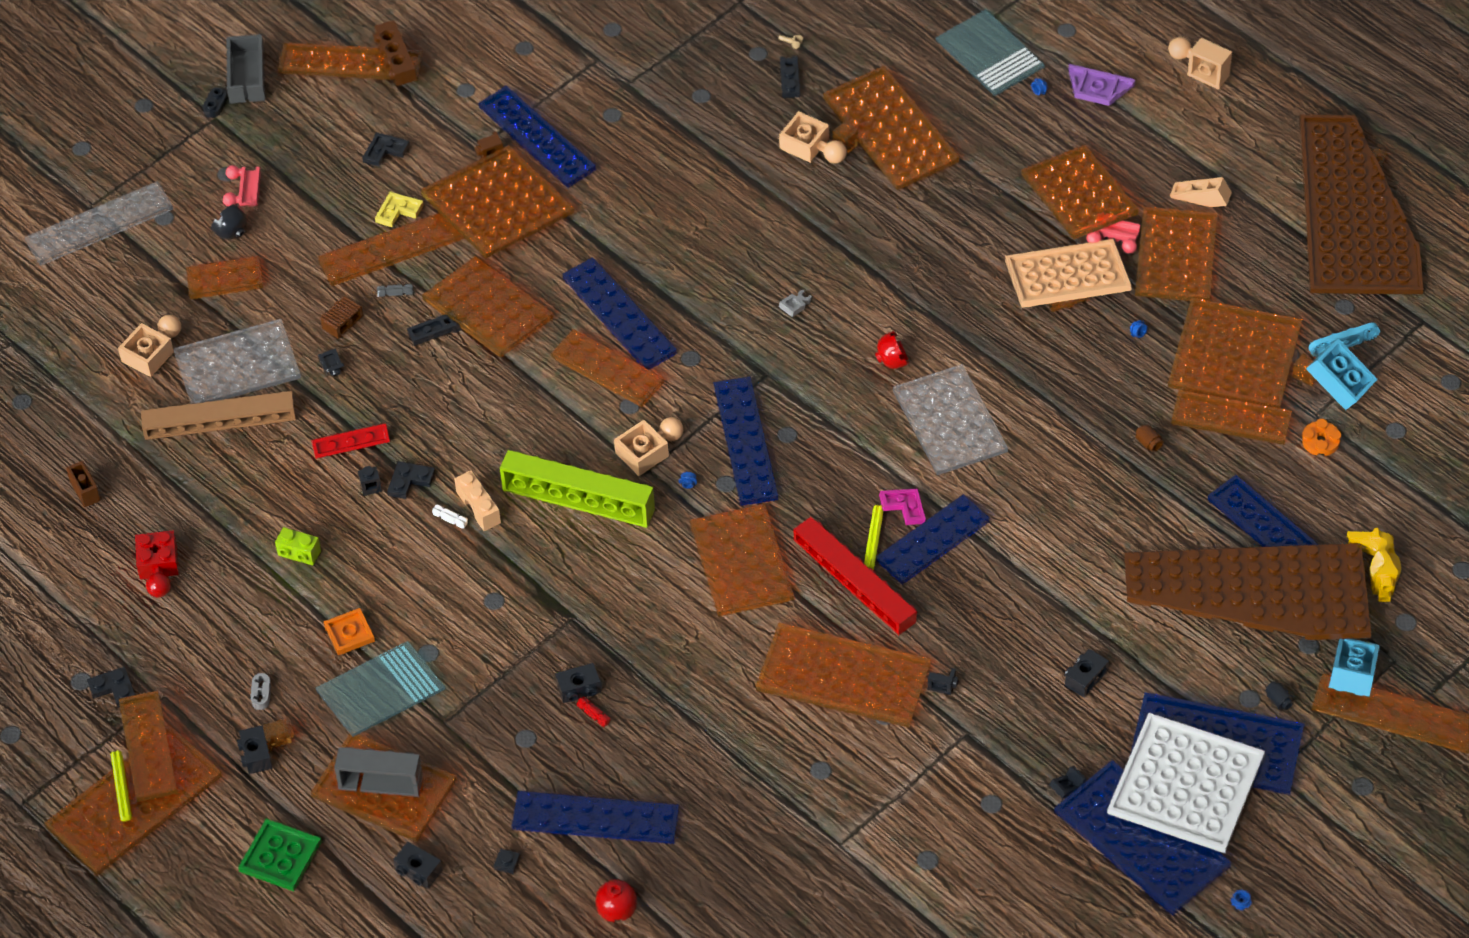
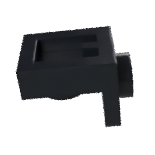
(941, 683)

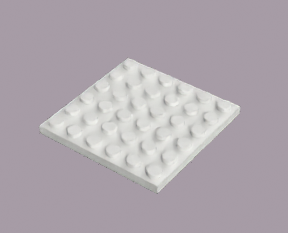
(1186, 782)

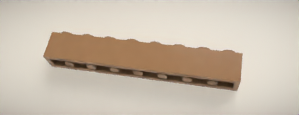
(218, 415)

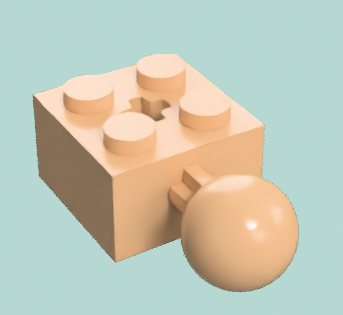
(1206, 60)
(808, 136)
(149, 349)
(644, 447)

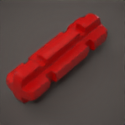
(594, 712)

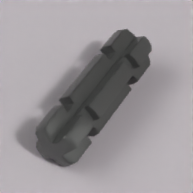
(395, 290)

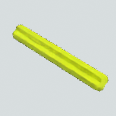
(873, 538)
(121, 786)

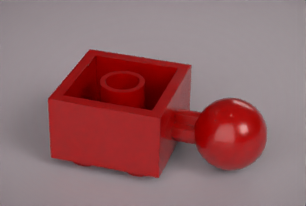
(156, 560)

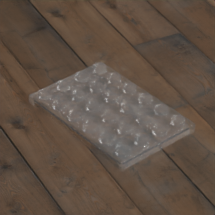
(237, 363)
(950, 419)

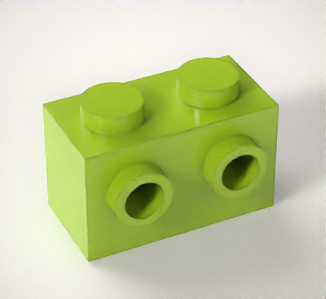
(298, 546)

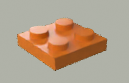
(349, 631)

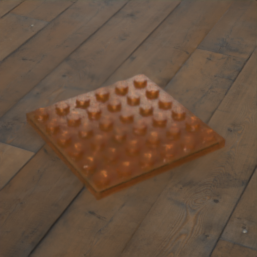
(497, 201)
(1235, 353)

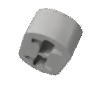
(264, 691)

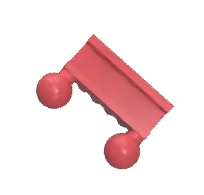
(248, 188)
(1119, 231)

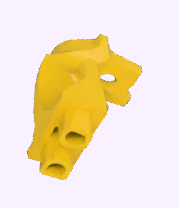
(1385, 566)

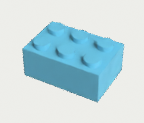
(1341, 374)
(1354, 666)

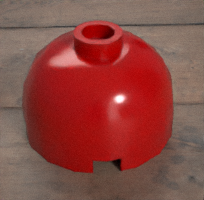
(891, 351)
(616, 900)

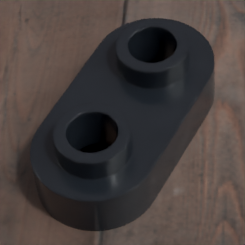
(216, 98)

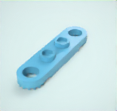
(1349, 338)

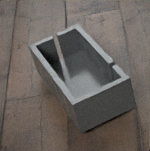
(245, 68)
(383, 771)

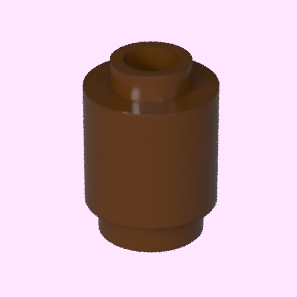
(1149, 438)

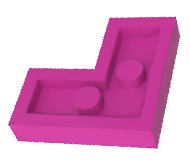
(905, 500)

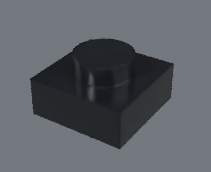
(506, 861)

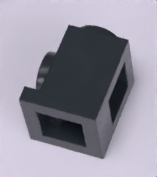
(368, 475)

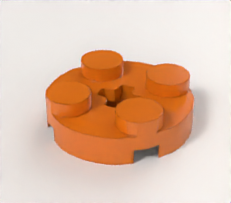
(1324, 429)

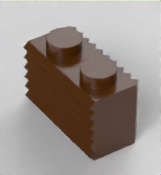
(341, 317)
(83, 484)

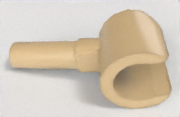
(795, 41)

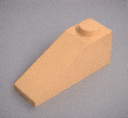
(1205, 192)

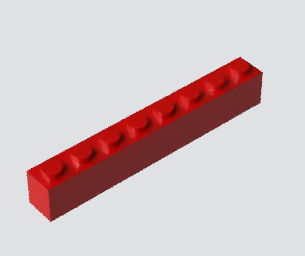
(855, 575)

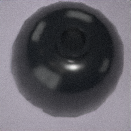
(231, 223)

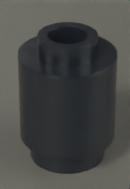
(1279, 695)

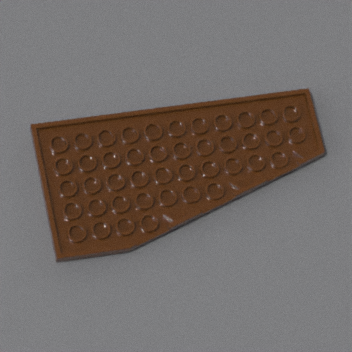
(1352, 220)
(1278, 588)

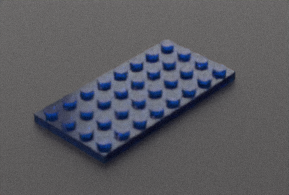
(1275, 736)
(1156, 861)

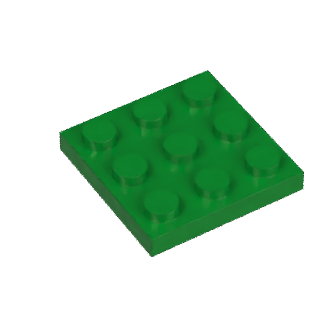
(279, 855)

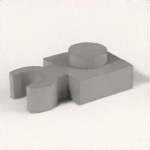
(795, 304)

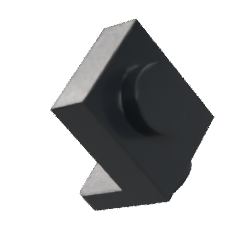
(331, 363)
(1068, 783)

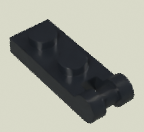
(789, 77)
(432, 329)

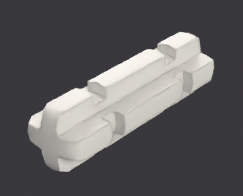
(450, 516)

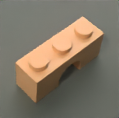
(473, 493)

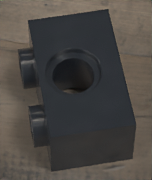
(584, 675)
(1083, 682)
(255, 740)
(413, 856)

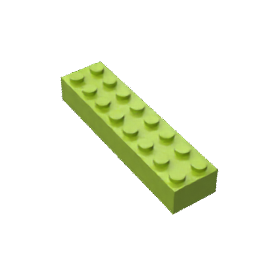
(577, 488)

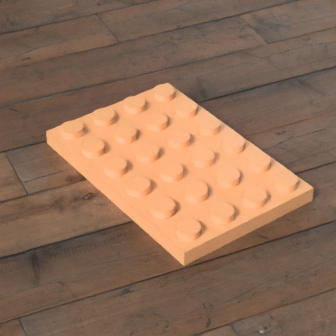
(1067, 273)

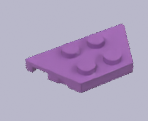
(1098, 85)

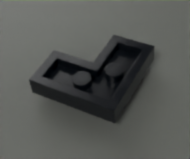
(382, 145)
(408, 474)
(111, 682)

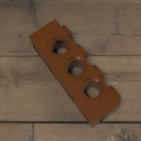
(394, 52)

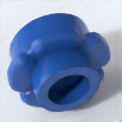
(1039, 86)
(1138, 329)
(688, 480)
(1241, 895)

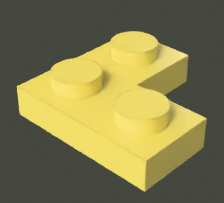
(395, 205)

